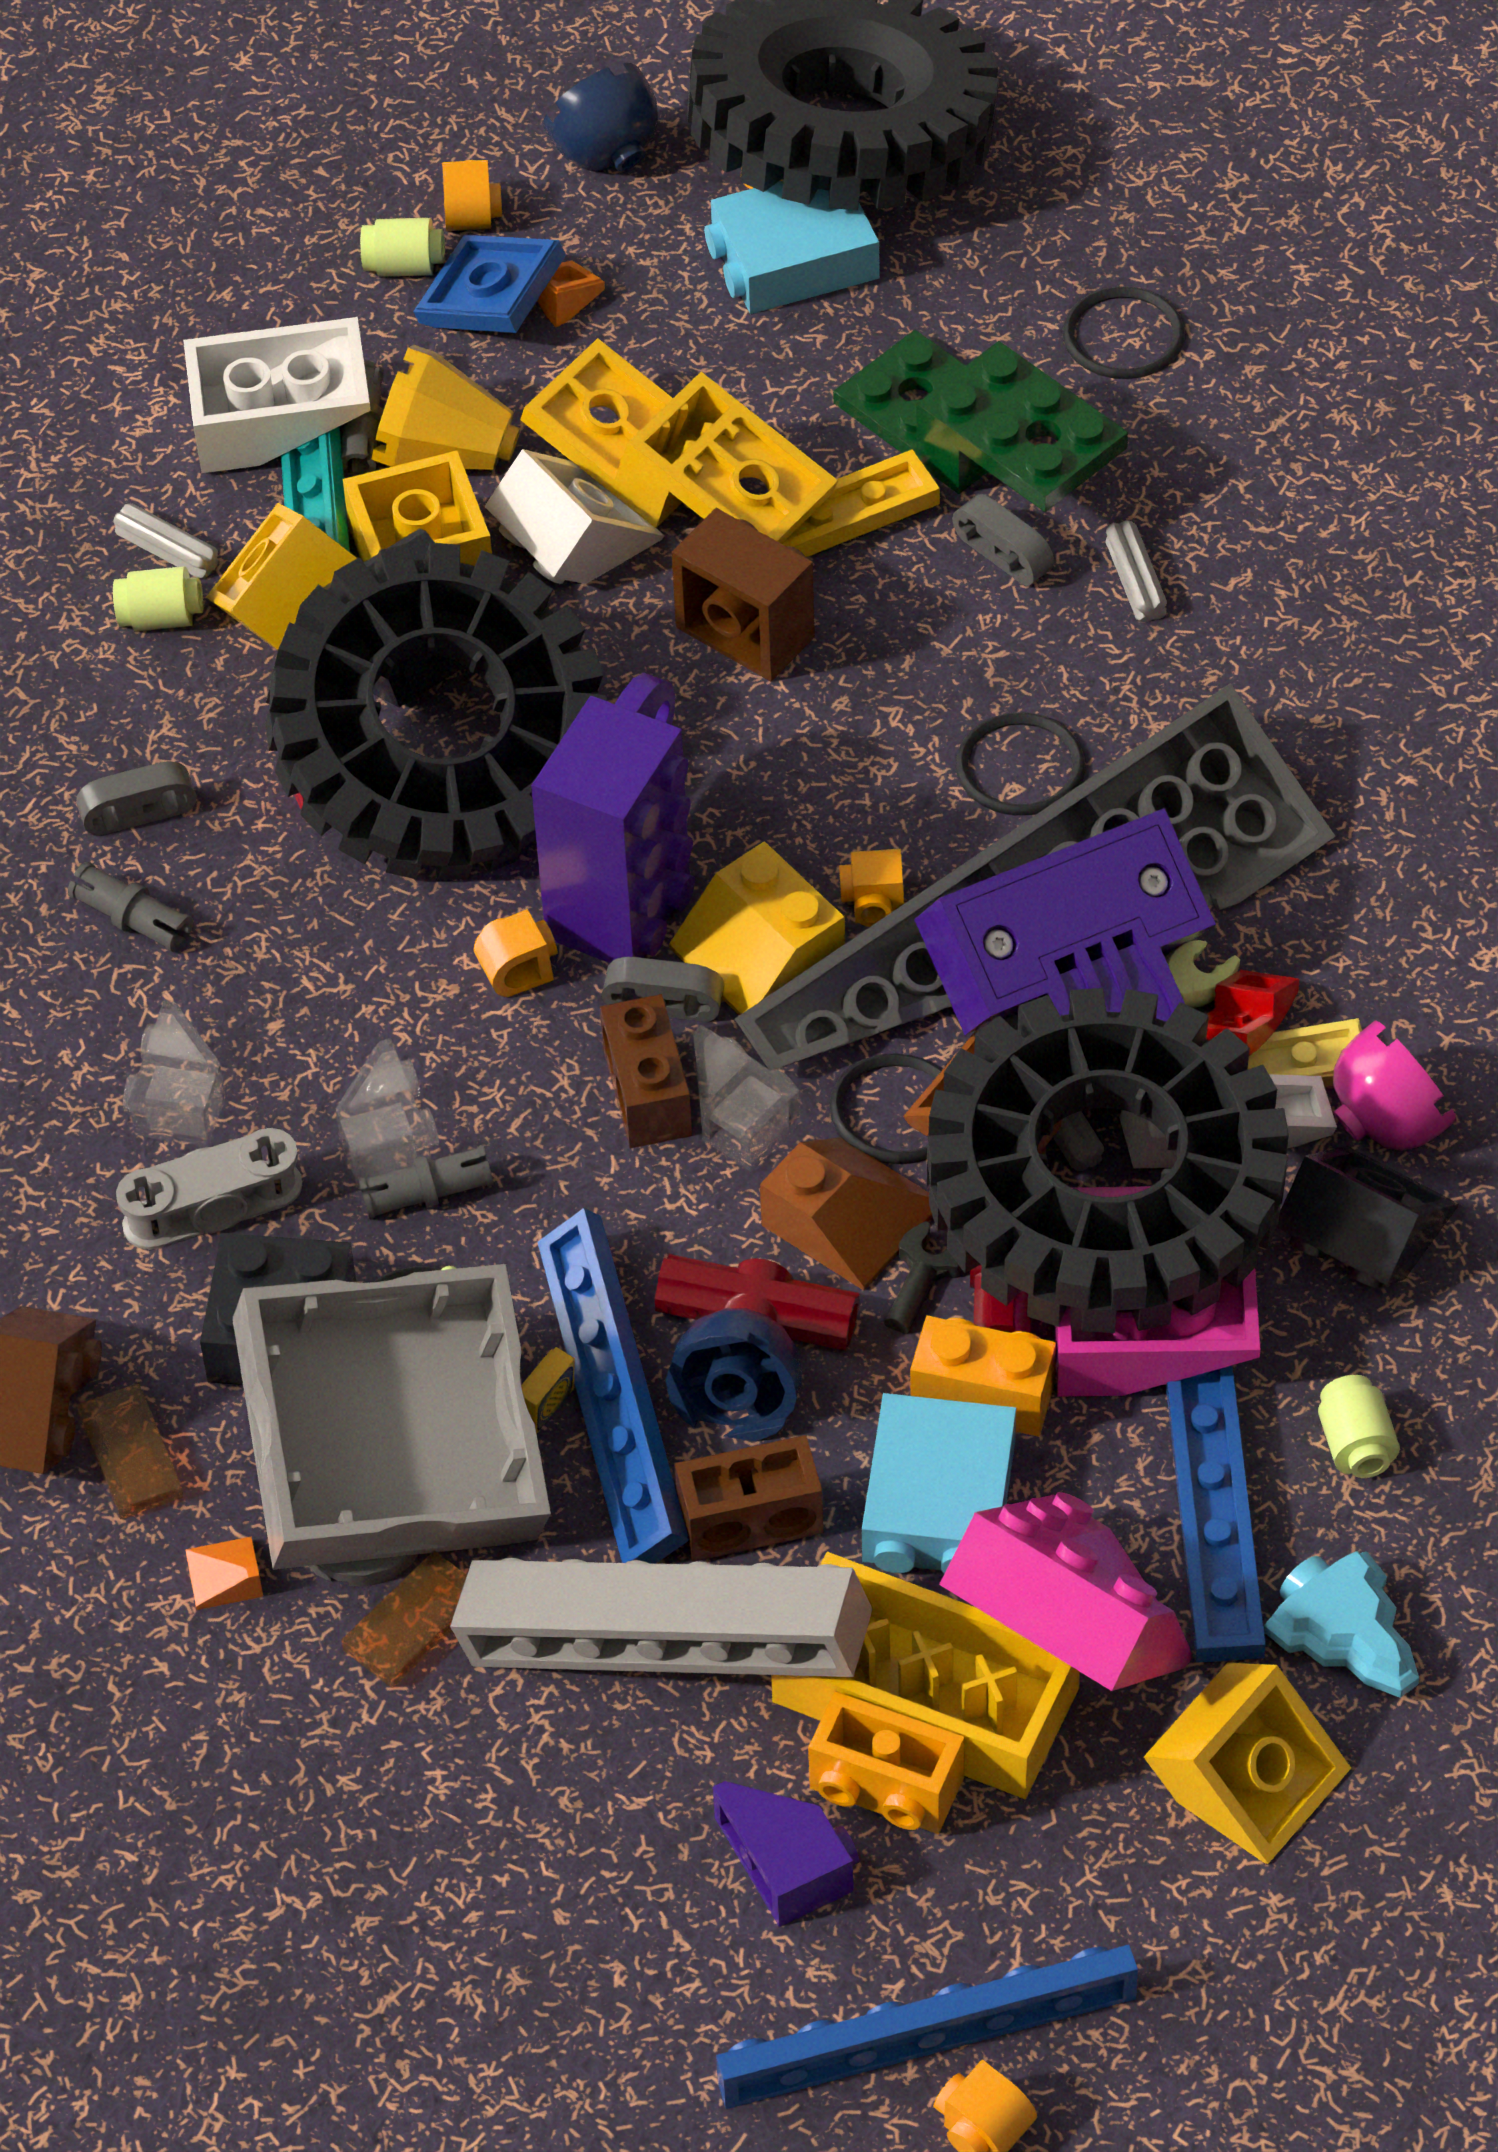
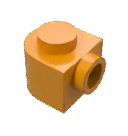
(469, 196)
(873, 884)
(516, 953)
(984, 2111)

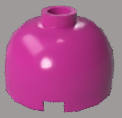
(1386, 1093)

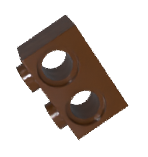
(646, 1071)
(750, 1497)

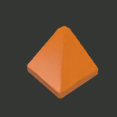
(569, 292)
(224, 1573)

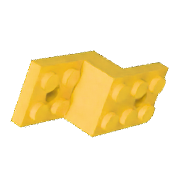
(675, 447)

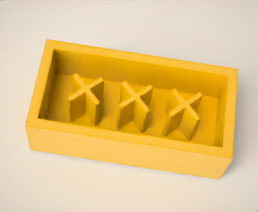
(953, 1672)

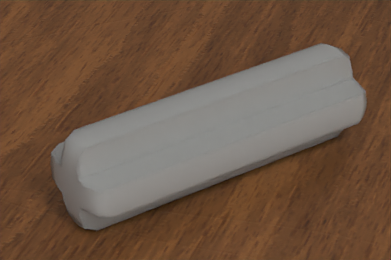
(166, 540)
(1136, 571)

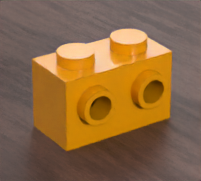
(985, 1367)
(886, 1763)

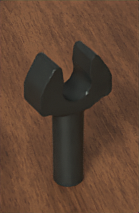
(923, 1272)

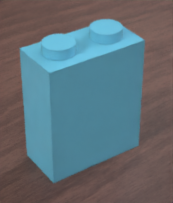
(789, 249)
(930, 1476)

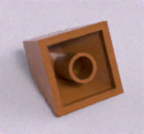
(841, 1207)

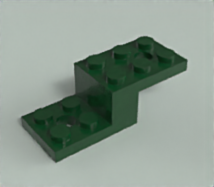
(982, 419)

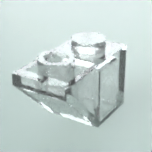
(177, 1085)
(741, 1102)
(380, 1117)

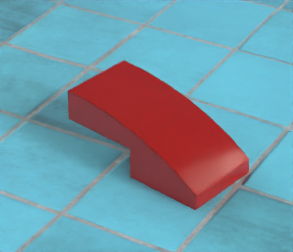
(1251, 1006)

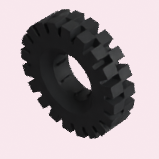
(917, 65)
(367, 781)
(1088, 1248)

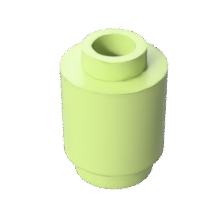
(402, 247)
(157, 599)
(1357, 1426)

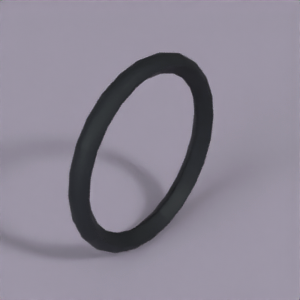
(1123, 292)
(1025, 718)
(848, 1078)

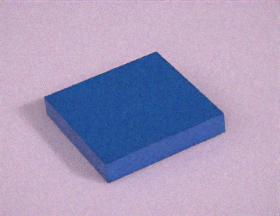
(490, 283)

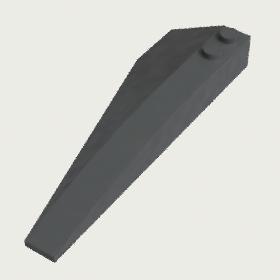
(1225, 797)

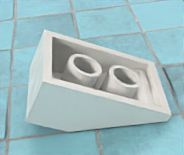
(273, 390)

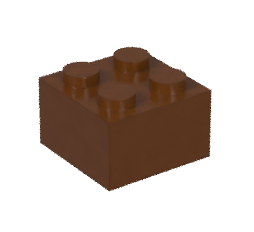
(743, 594)

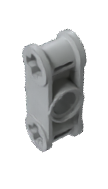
(209, 1189)

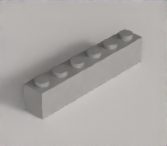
(663, 1617)

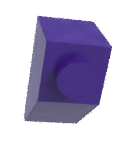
(786, 1849)

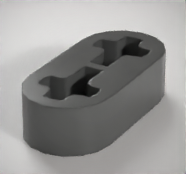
(1003, 539)
(135, 797)
(687, 988)

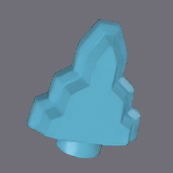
(1344, 1620)

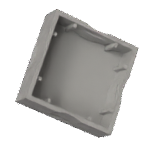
(389, 1416)

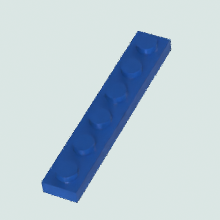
(612, 1390)
(1215, 1518)
(928, 2026)

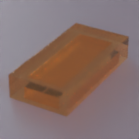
(129, 1451)
(407, 1621)

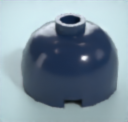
(605, 120)
(737, 1364)

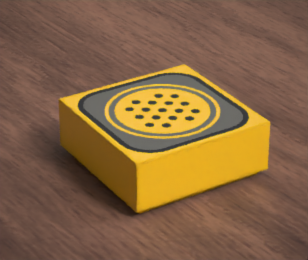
(548, 1386)

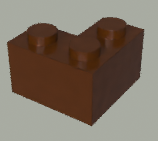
(42, 1364)

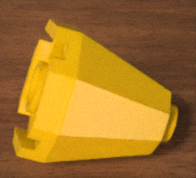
(442, 412)

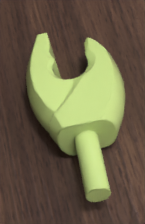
(1196, 986)

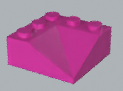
(1152, 1357)
(1067, 1589)

